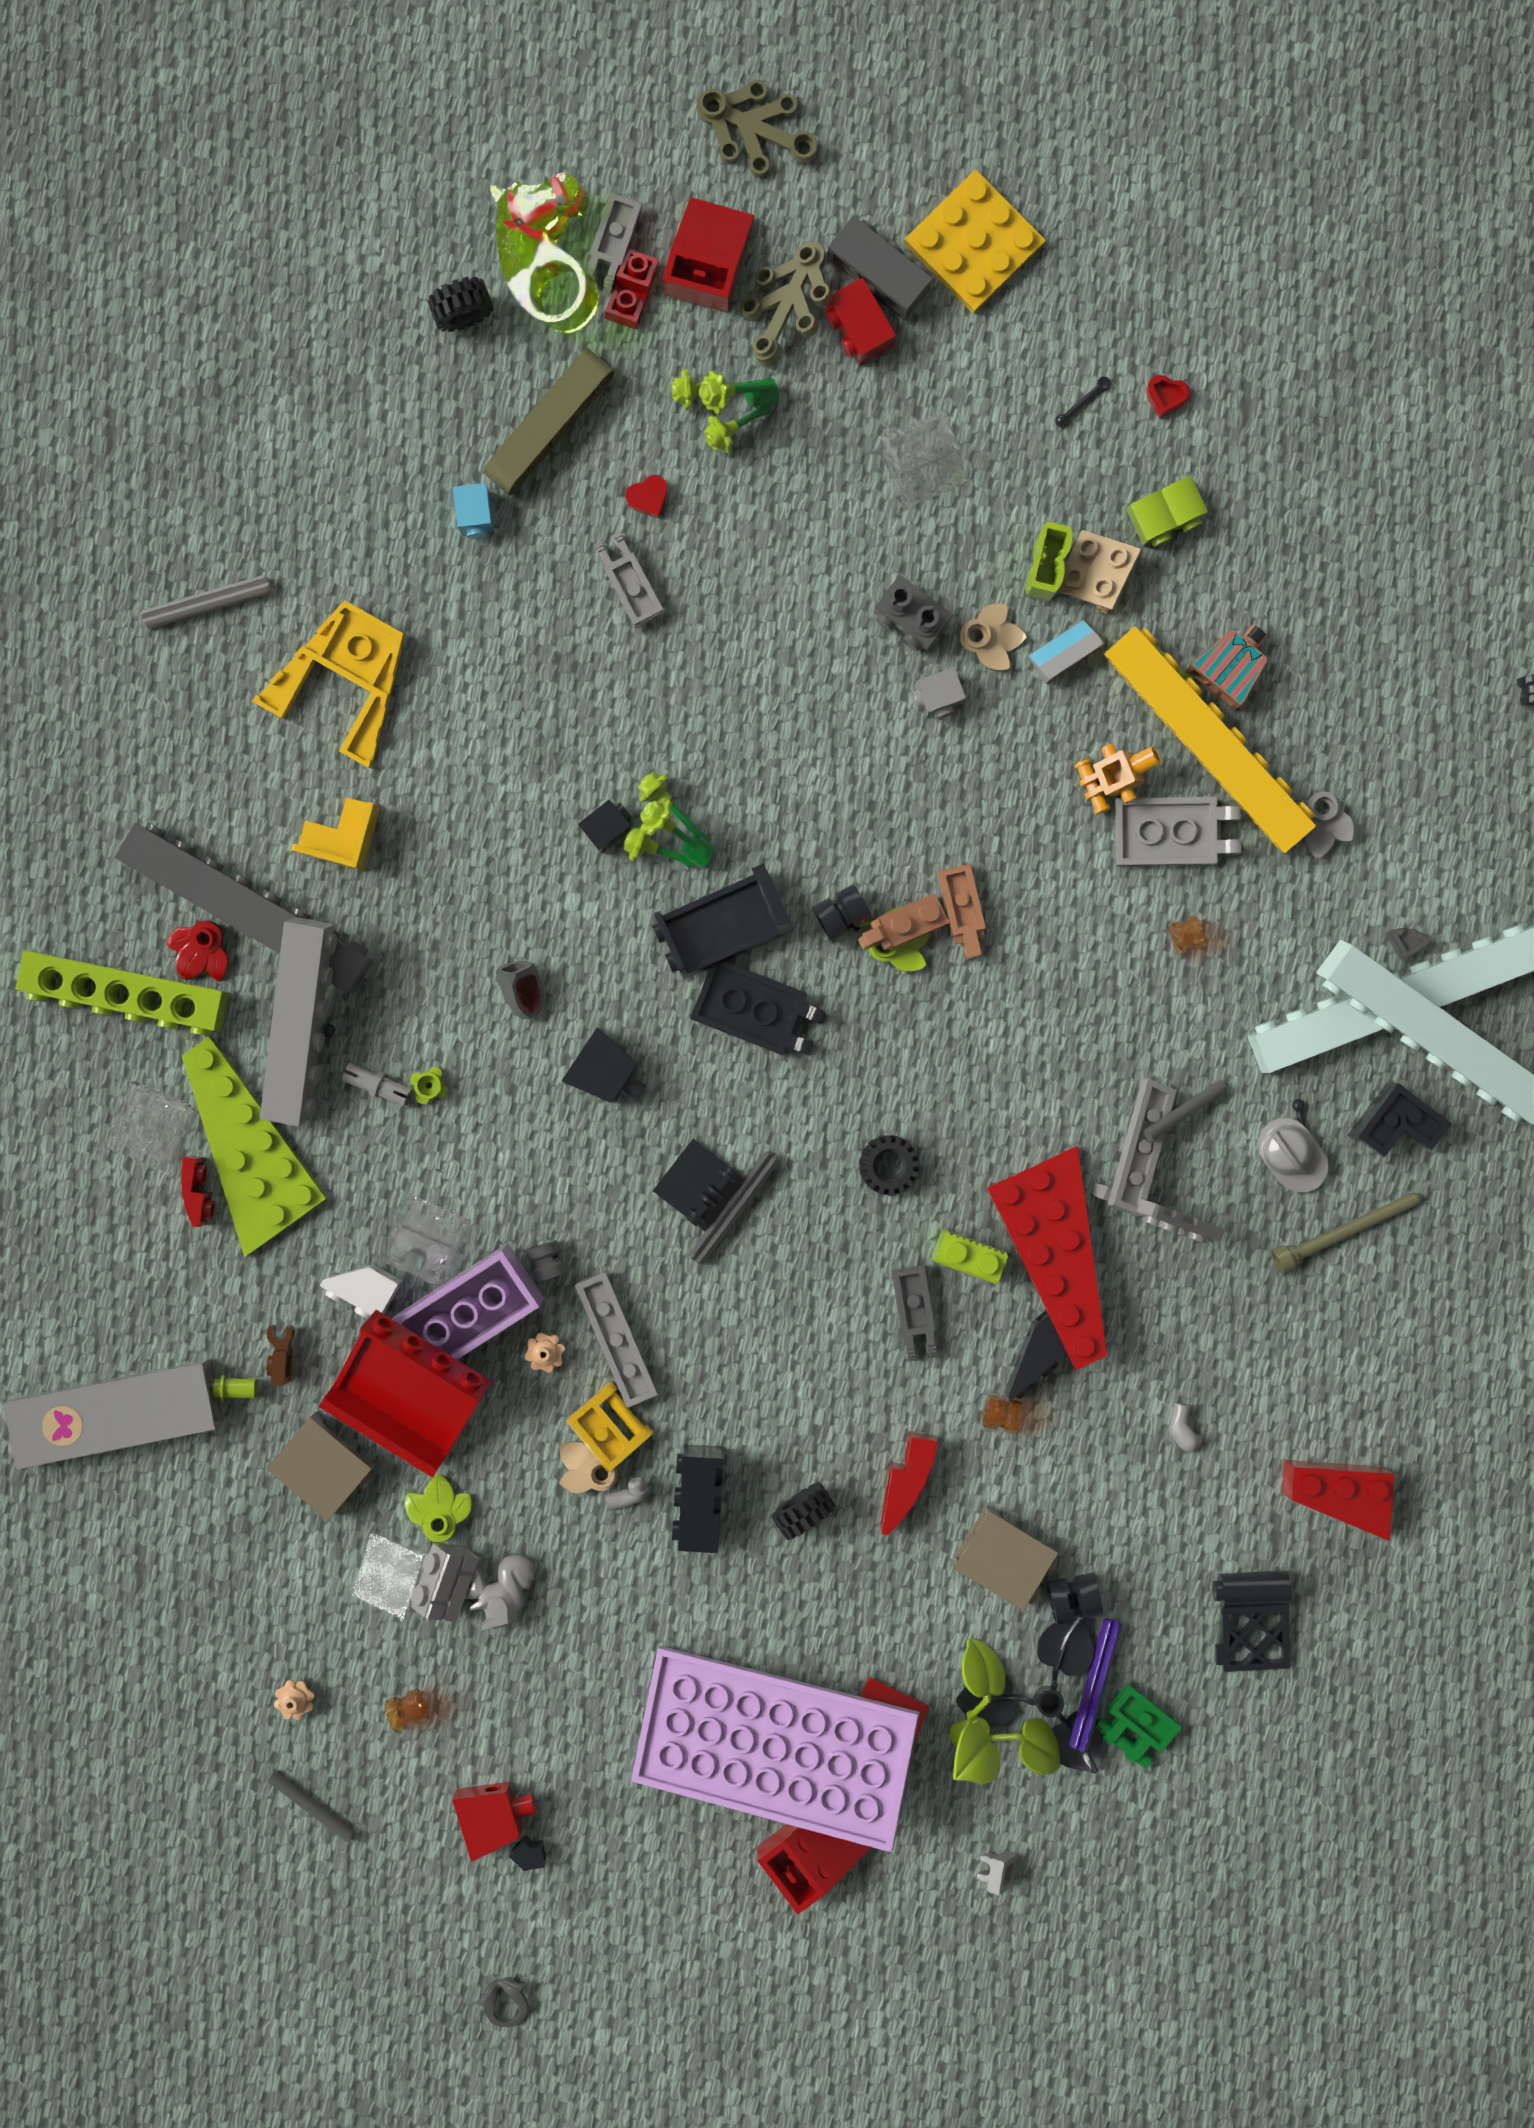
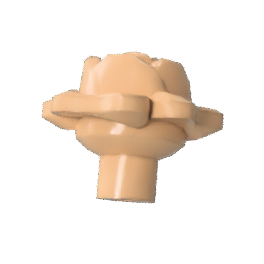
(544, 1352)
(294, 1699)

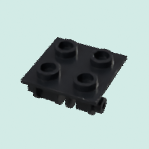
(698, 1185)

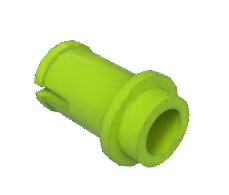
(234, 1388)

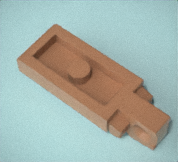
(962, 908)
(905, 924)

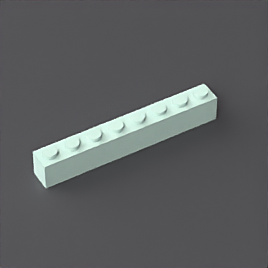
(1430, 1028)

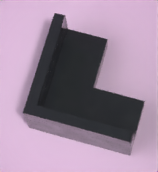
(1396, 1112)

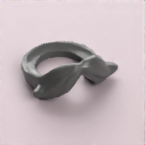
(515, 1992)

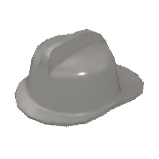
(1293, 1155)

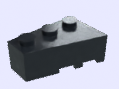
(699, 1498)

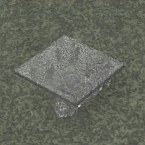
(388, 1575)

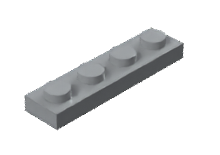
(1138, 1153)
(616, 1339)

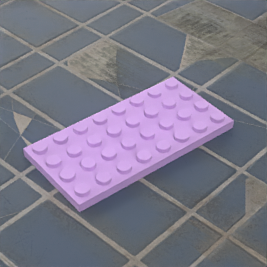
(776, 1748)

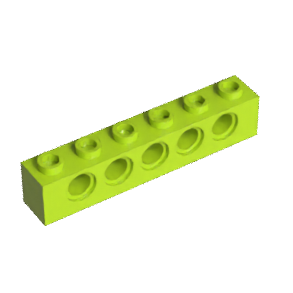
(36, 979)

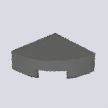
(1407, 942)

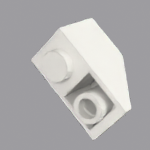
(365, 1288)

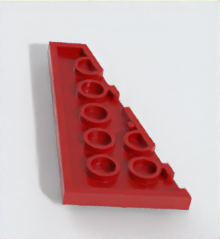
(1051, 1233)

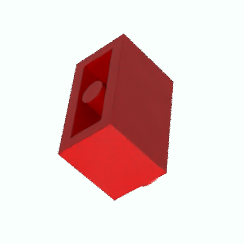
(860, 322)

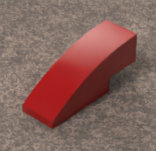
(907, 1479)

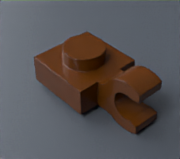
(280, 1362)

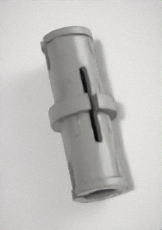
(376, 1084)

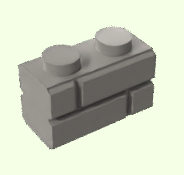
(444, 1582)

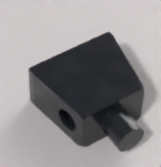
(604, 1070)

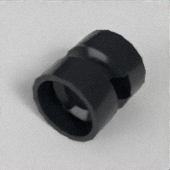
(843, 914)
(1086, 1596)

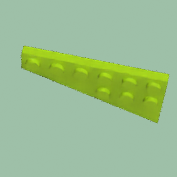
(255, 1163)

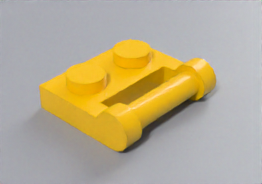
(602, 1434)

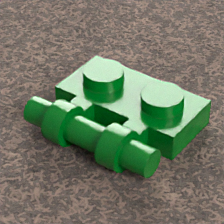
(1142, 1717)

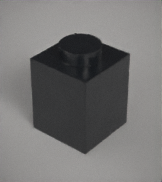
(606, 825)

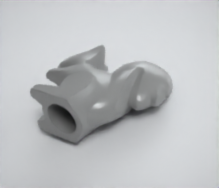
(503, 1598)

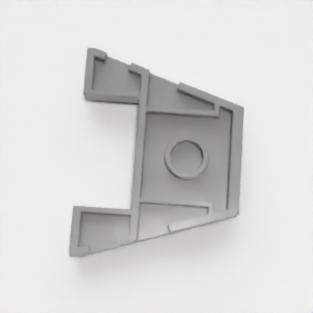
(1168, 1218)

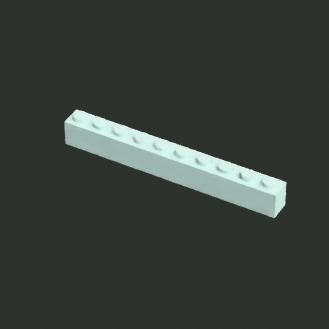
(1441, 983)

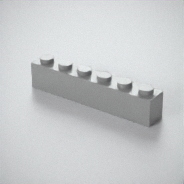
(298, 1021)

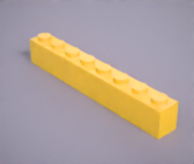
(1209, 740)

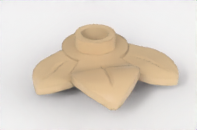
(997, 637)
(582, 1469)

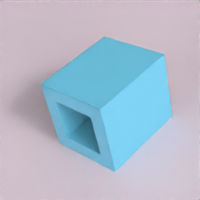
(473, 510)

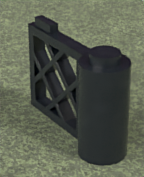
(1257, 1594)

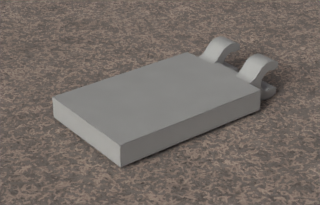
(1172, 831)

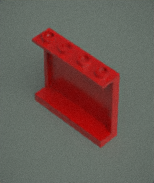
(404, 1393)

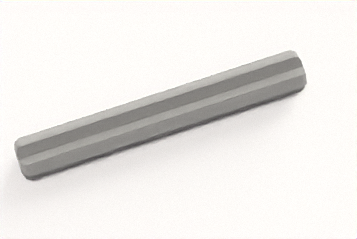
(206, 601)

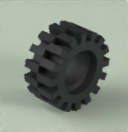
(460, 304)
(893, 1185)
(803, 1511)

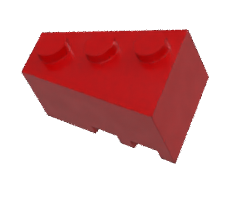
(1343, 1491)

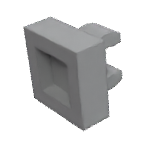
(1001, 1871)

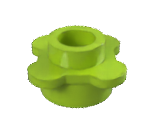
(423, 1093)

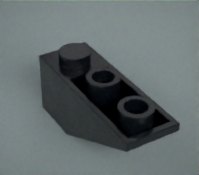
(1036, 1357)

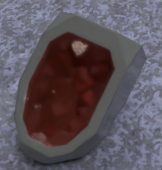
(521, 988)

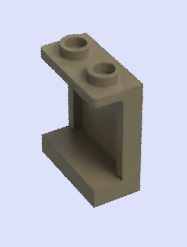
(321, 1468)
(1005, 1559)

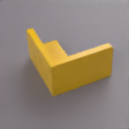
(348, 843)

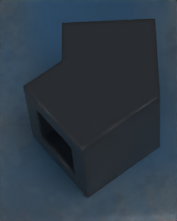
(529, 1854)

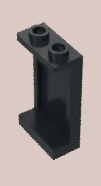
(723, 924)

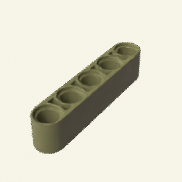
(549, 421)

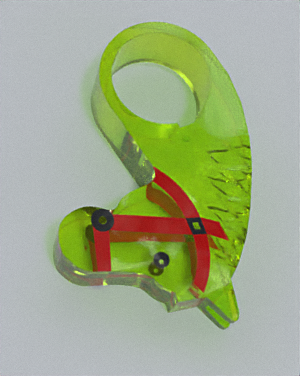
(526, 237)

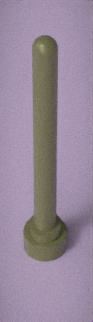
(1288, 1257)

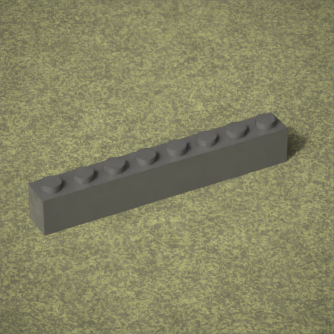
(229, 897)

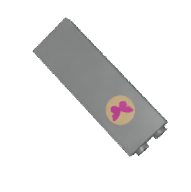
(111, 1414)

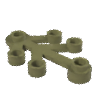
(752, 125)
(787, 298)

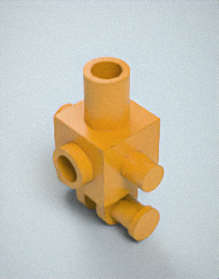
(1117, 775)

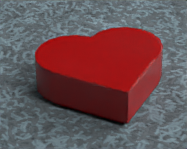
(1167, 395)
(648, 496)

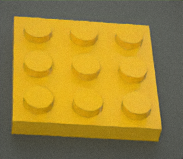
(974, 241)

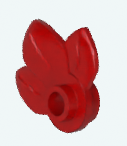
(196, 954)

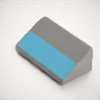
(1065, 651)

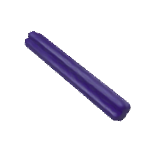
(1095, 1684)

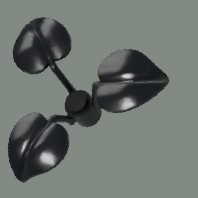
(1071, 1651)

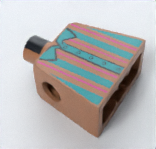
(1231, 666)

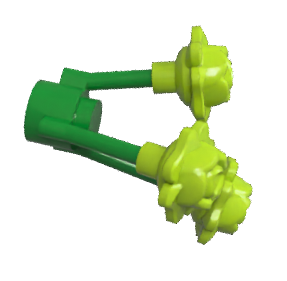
(714, 396)
(656, 817)

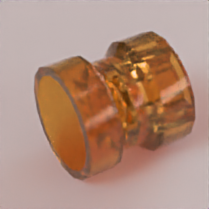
(1002, 1414)
(406, 1710)

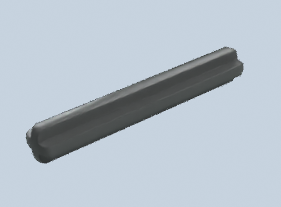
(734, 1208)

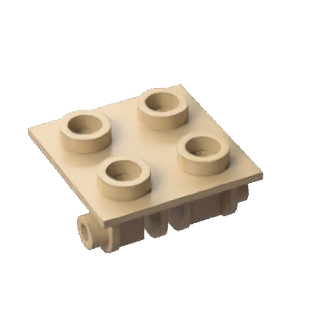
(1098, 570)

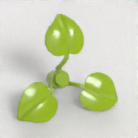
(975, 1755)

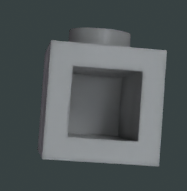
(938, 694)

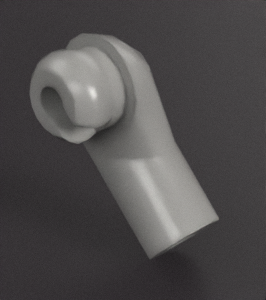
(1181, 1431)
(635, 1493)

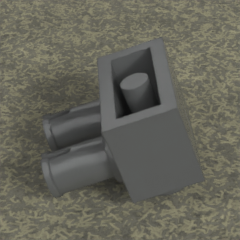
(911, 614)

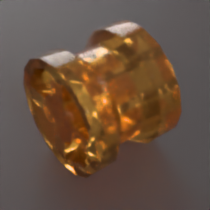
(1186, 934)

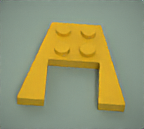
(357, 649)

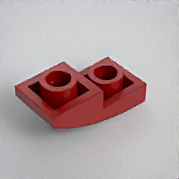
(631, 288)
(196, 1202)

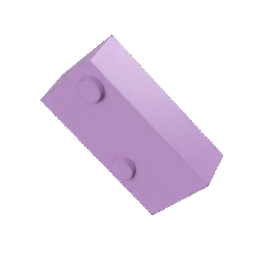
(474, 1304)

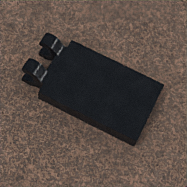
(754, 1009)

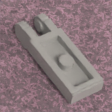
(614, 237)
(630, 583)

